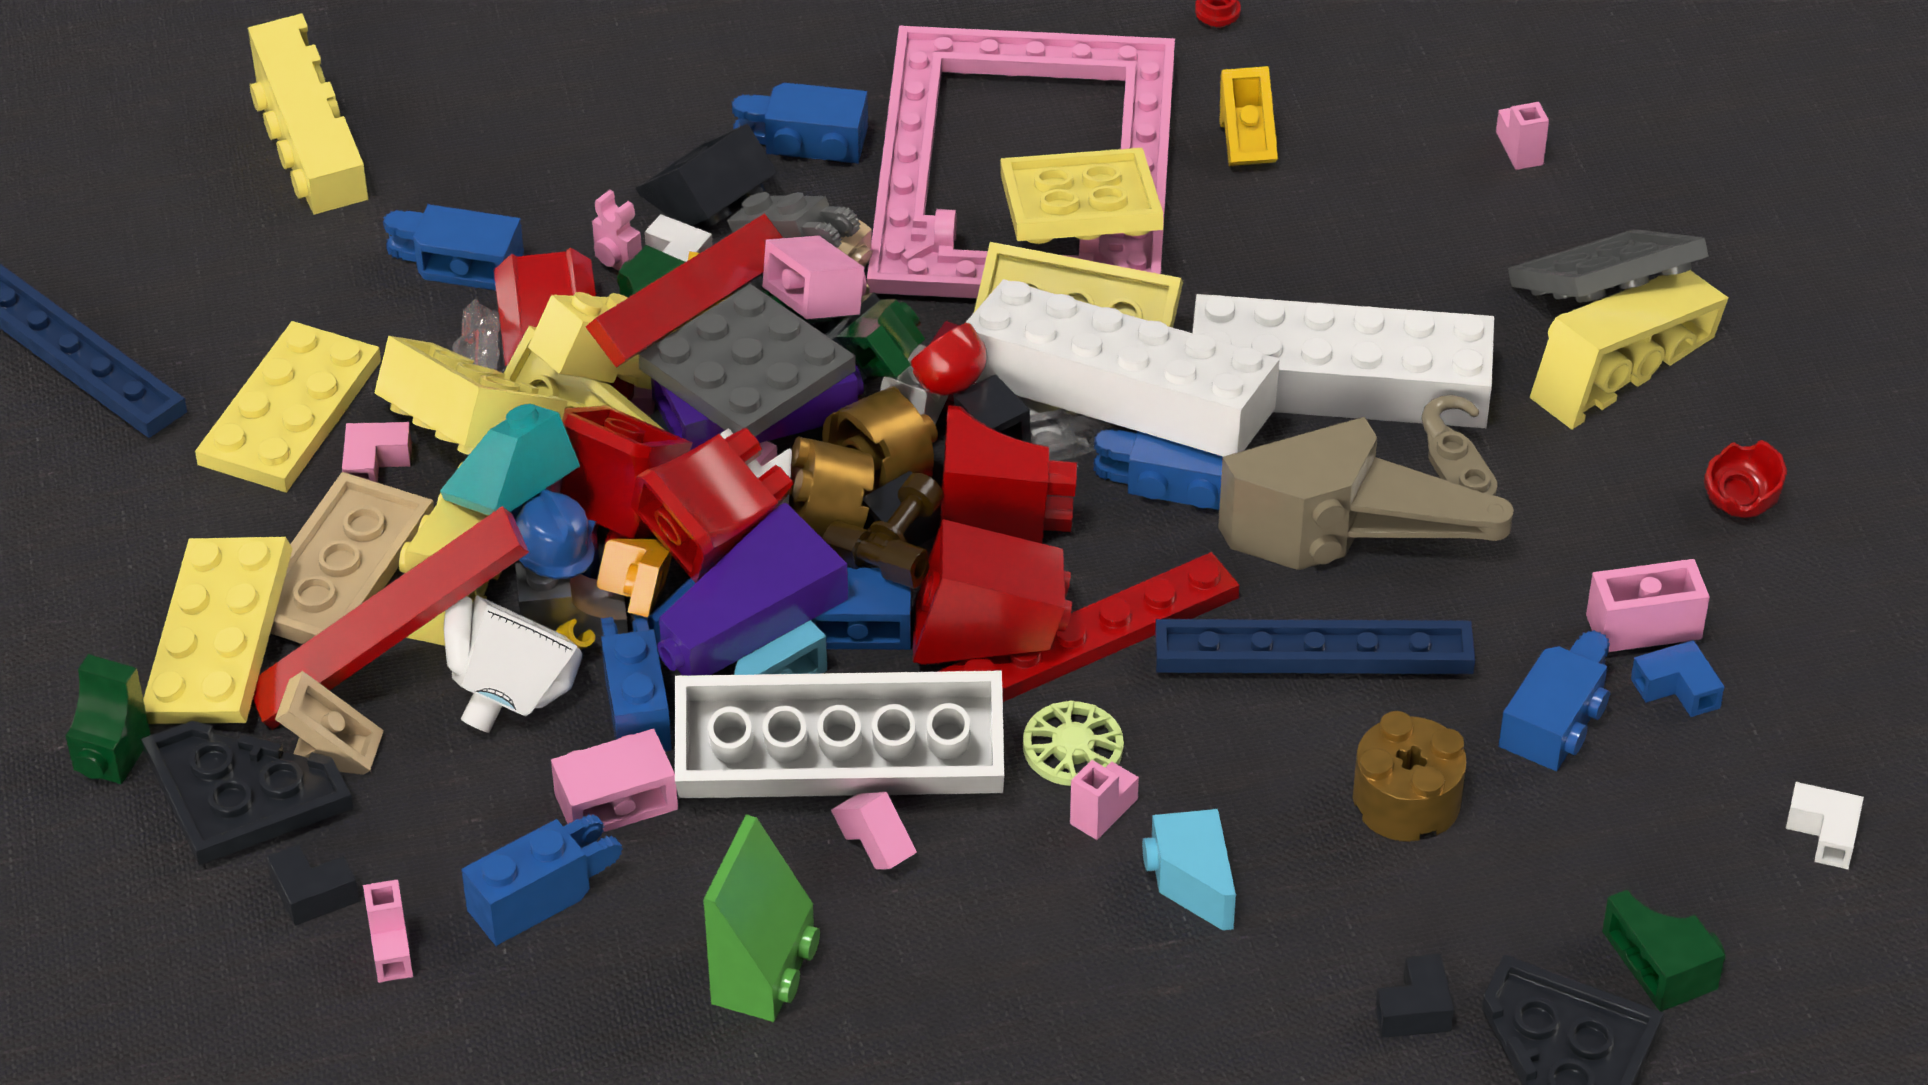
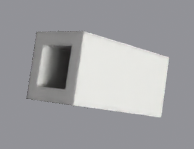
(676, 237)
(1831, 817)

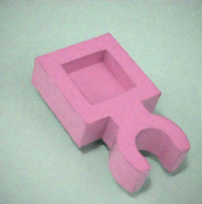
(612, 234)

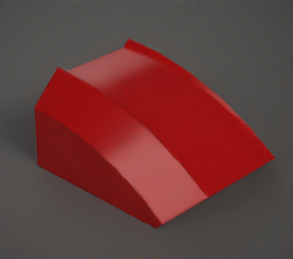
(527, 284)

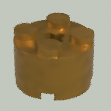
(889, 431)
(829, 483)
(1409, 777)

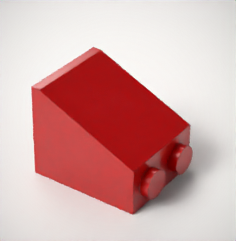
(988, 596)

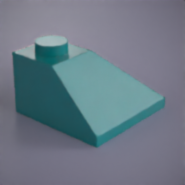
(513, 461)

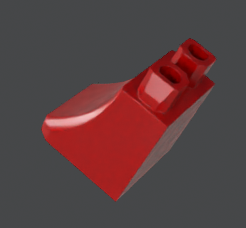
(611, 455)
(1003, 481)
(708, 499)

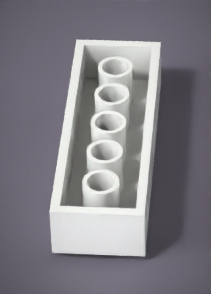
(1360, 357)
(1126, 368)
(839, 734)

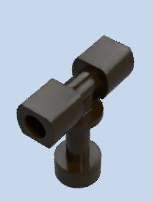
(884, 541)

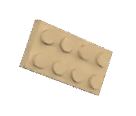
(345, 553)

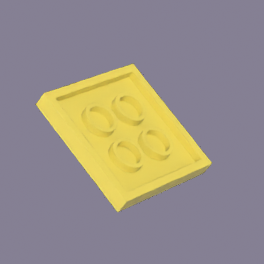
(1081, 195)

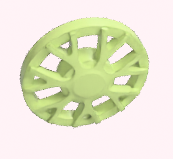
(1071, 741)

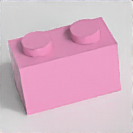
(813, 277)
(1648, 604)
(616, 781)

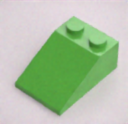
(757, 927)

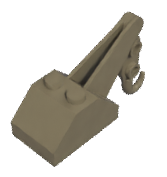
(1321, 489)

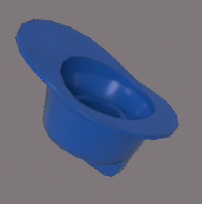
(554, 535)

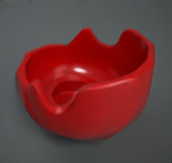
(951, 361)
(1745, 479)

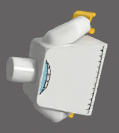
(508, 659)

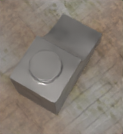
(561, 600)

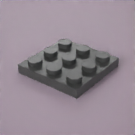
(1609, 262)
(747, 362)

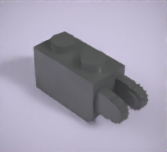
(799, 216)

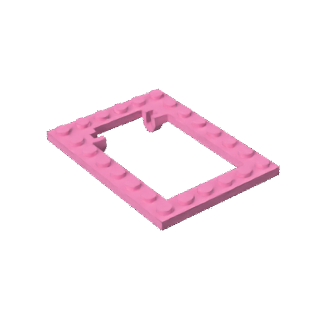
(917, 250)

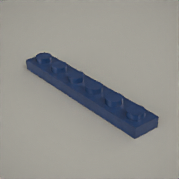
(86, 358)
(1314, 646)

